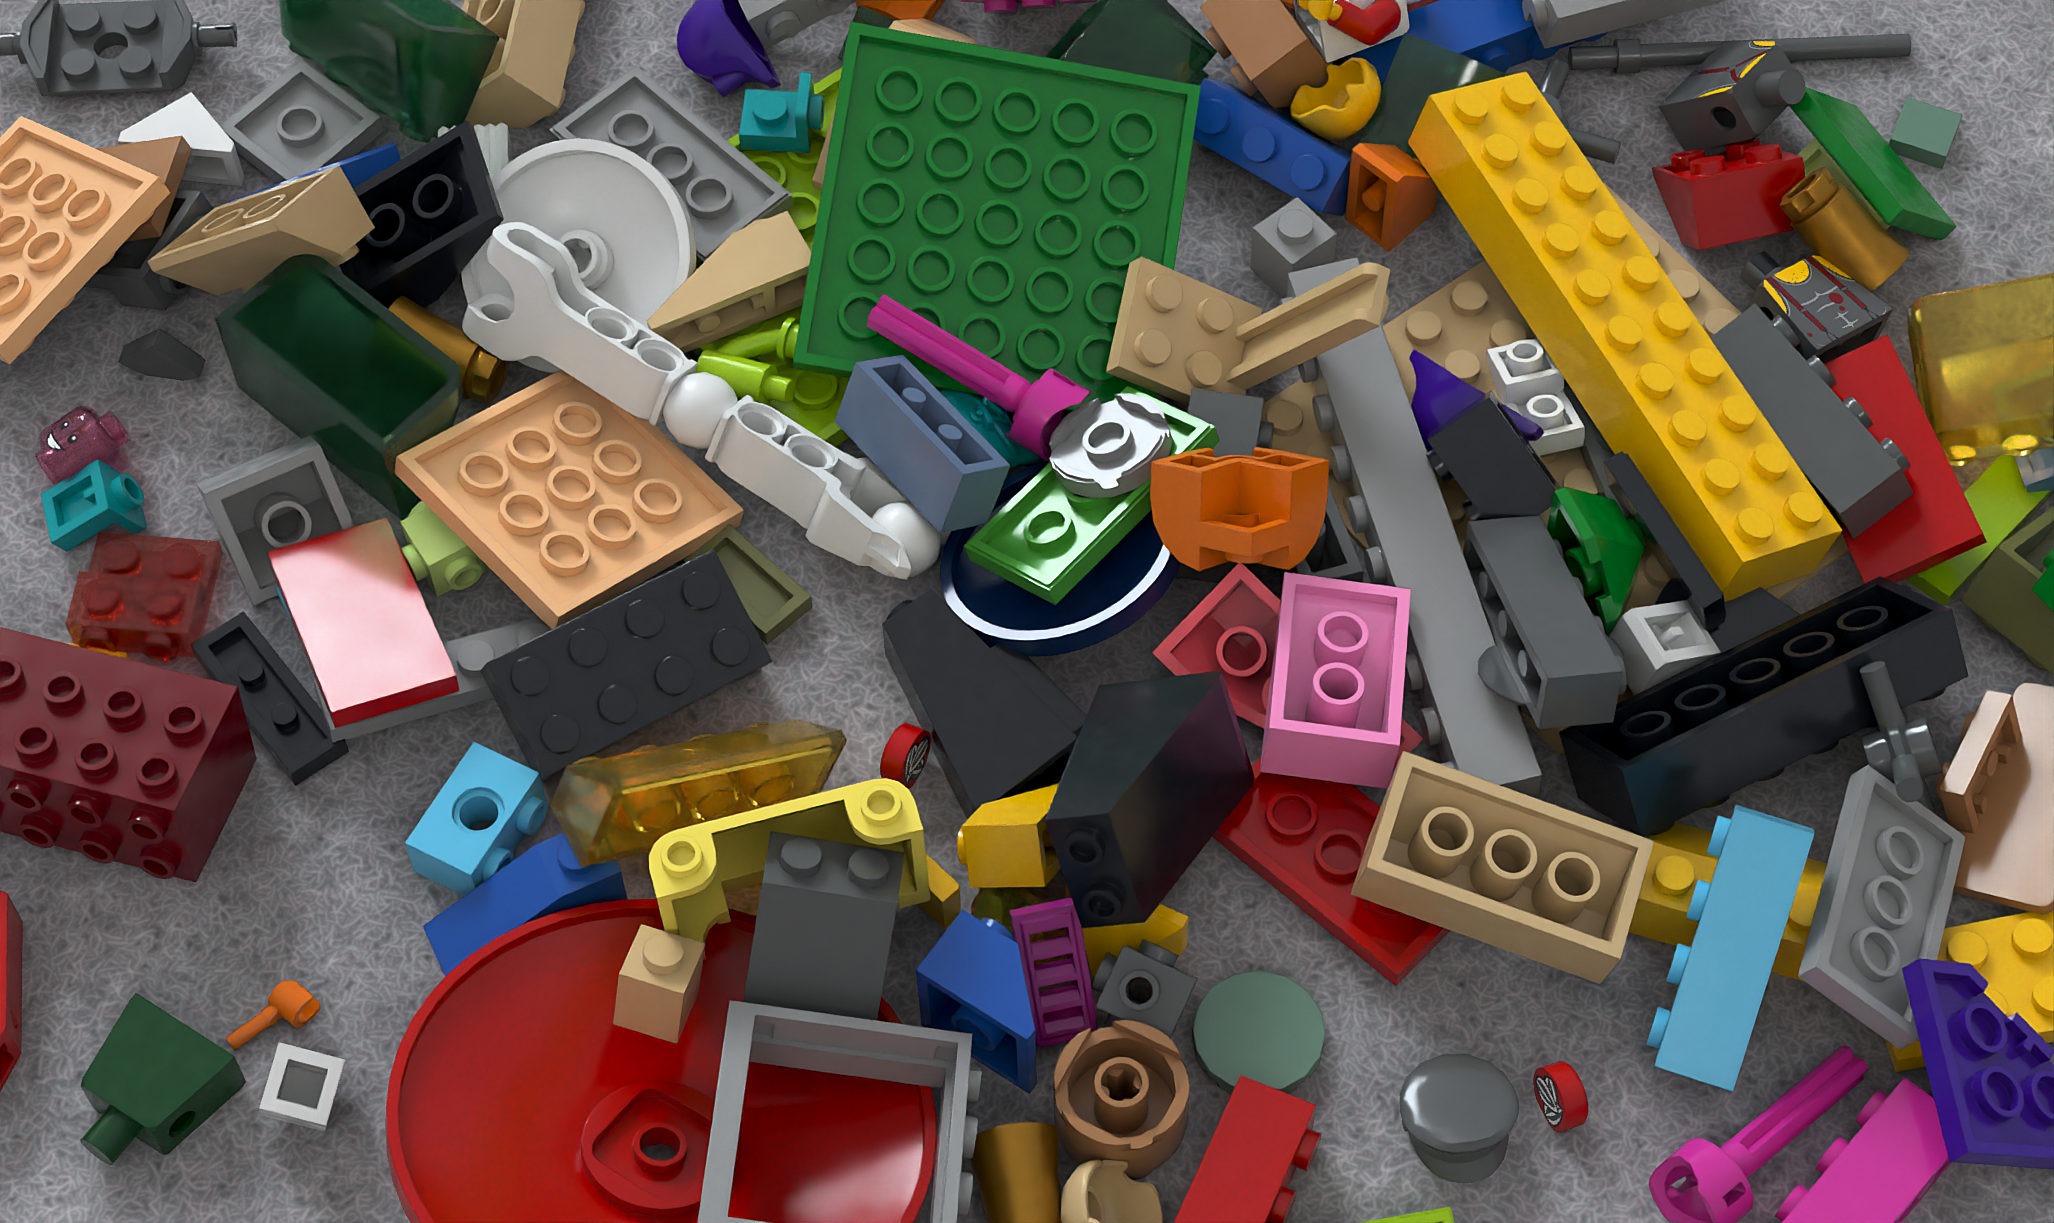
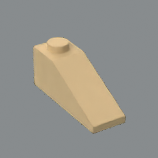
(739, 285)

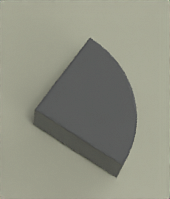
(162, 357)

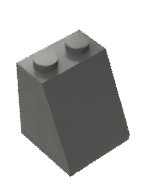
(823, 926)

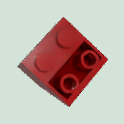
(1728, 193)

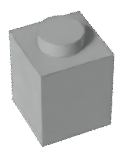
(1290, 242)

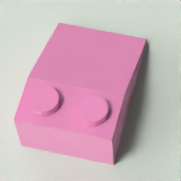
(1337, 681)

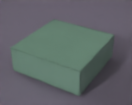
(1925, 132)

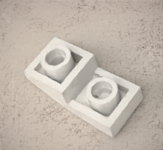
(1534, 388)

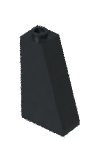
(980, 715)

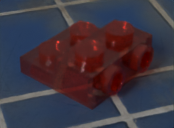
(144, 595)

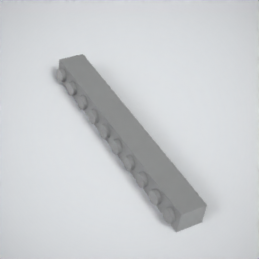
(1414, 549)

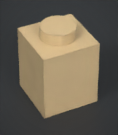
(658, 983)

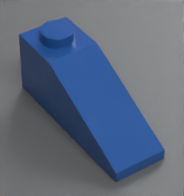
(526, 889)

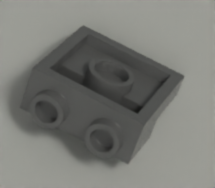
(129, 272)

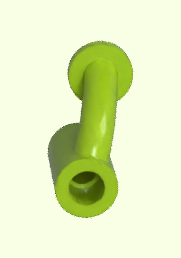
(753, 377)

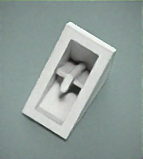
(212, 153)
(1661, 643)

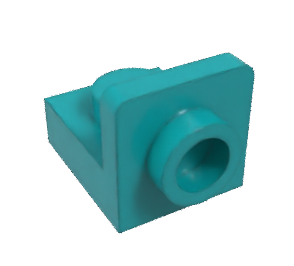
(781, 118)
(91, 504)

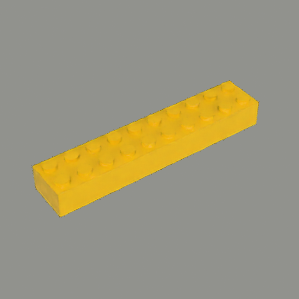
(1622, 333)

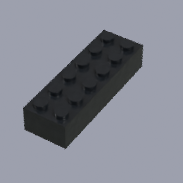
(1761, 706)

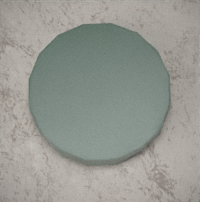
(1258, 1029)

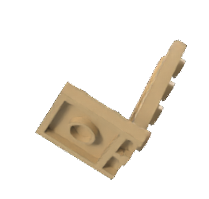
(1192, 336)

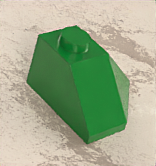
(1598, 549)

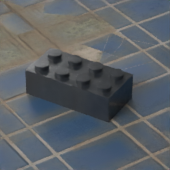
(625, 665)

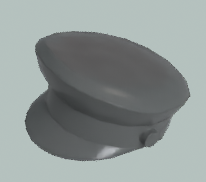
(1459, 1116)

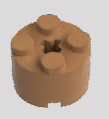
(1096, 1075)

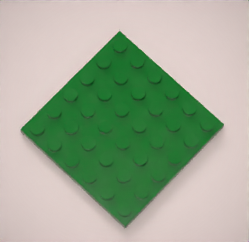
(991, 204)

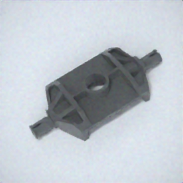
(66, 43)

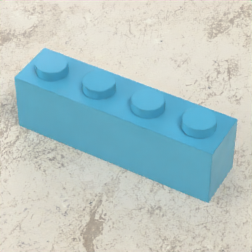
(1732, 948)

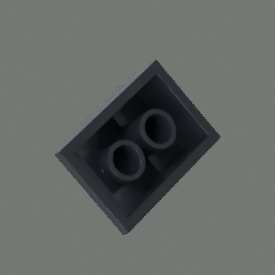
(427, 220)

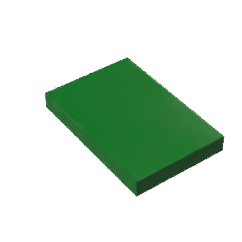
(1872, 165)

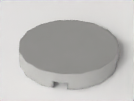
(1109, 445)

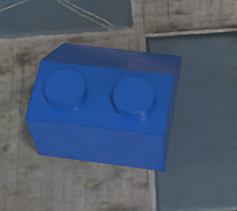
(979, 988)

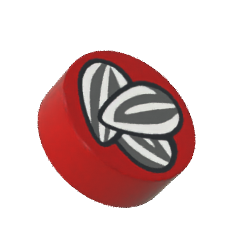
(905, 754)
(1561, 1096)

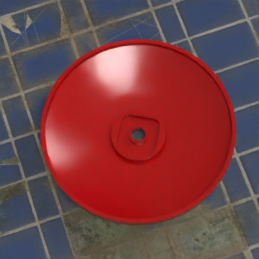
(538, 1107)

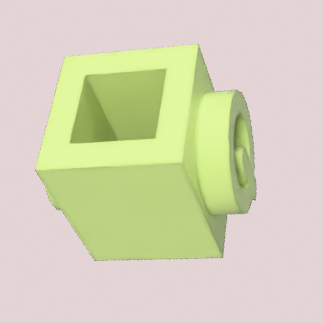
(438, 553)

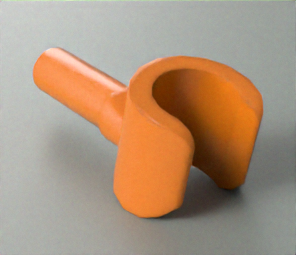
(286, 1001)

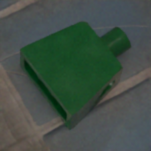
(154, 1082)

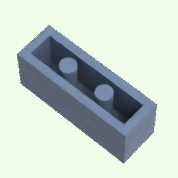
(922, 443)

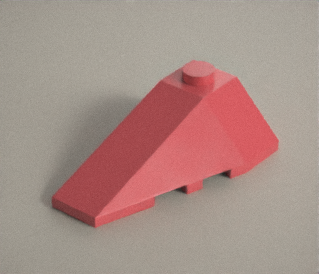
(1236, 635)

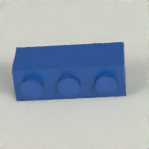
(1273, 147)

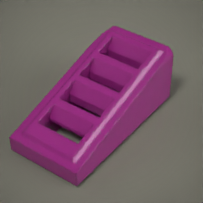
(1061, 1011)

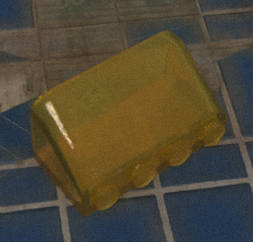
(1987, 367)

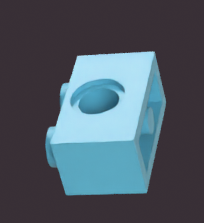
(478, 790)

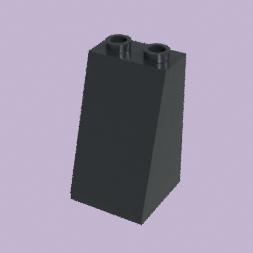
(1145, 792)

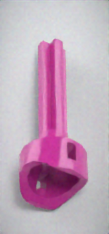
(1036, 406)
(1717, 1177)

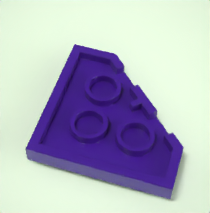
(1983, 1068)

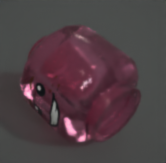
(80, 440)

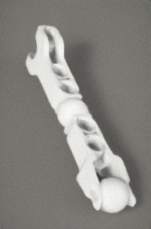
(833, 495)

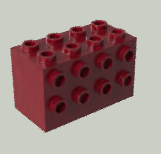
(117, 756)

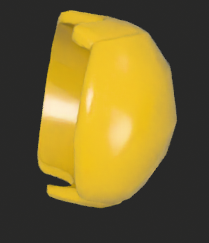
(1342, 103)

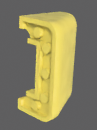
(705, 860)

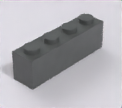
(1823, 434)
(1543, 623)

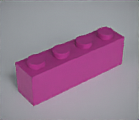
(1881, 1168)

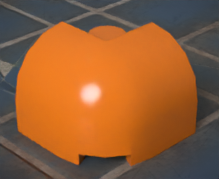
(1239, 506)

